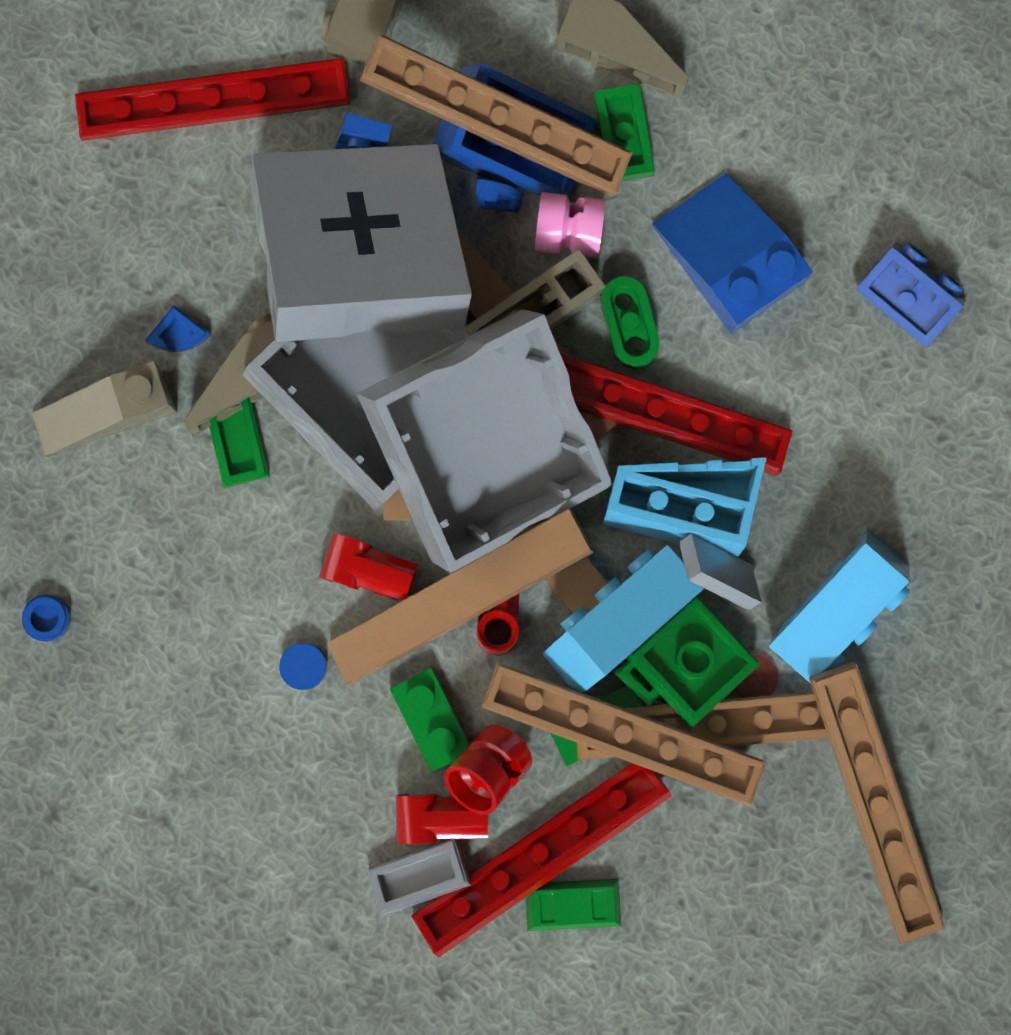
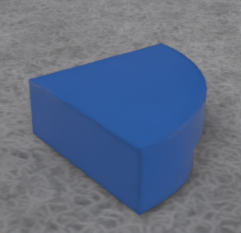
(490, 196)
(177, 332)

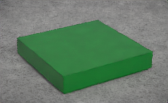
(693, 661)

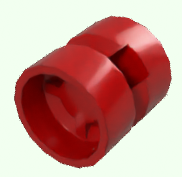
(488, 769)

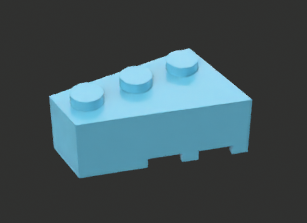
(678, 500)
(843, 608)
(622, 619)

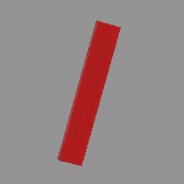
(212, 99)
(676, 416)
(540, 856)

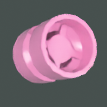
(569, 225)

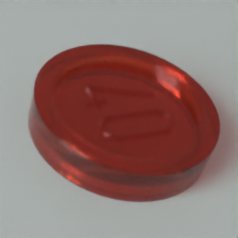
(761, 681)

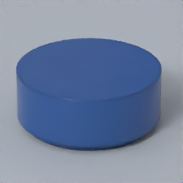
(46, 618)
(303, 666)

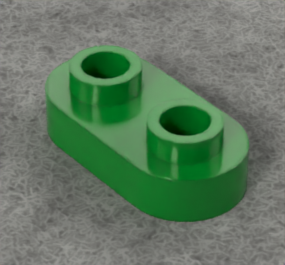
(629, 323)

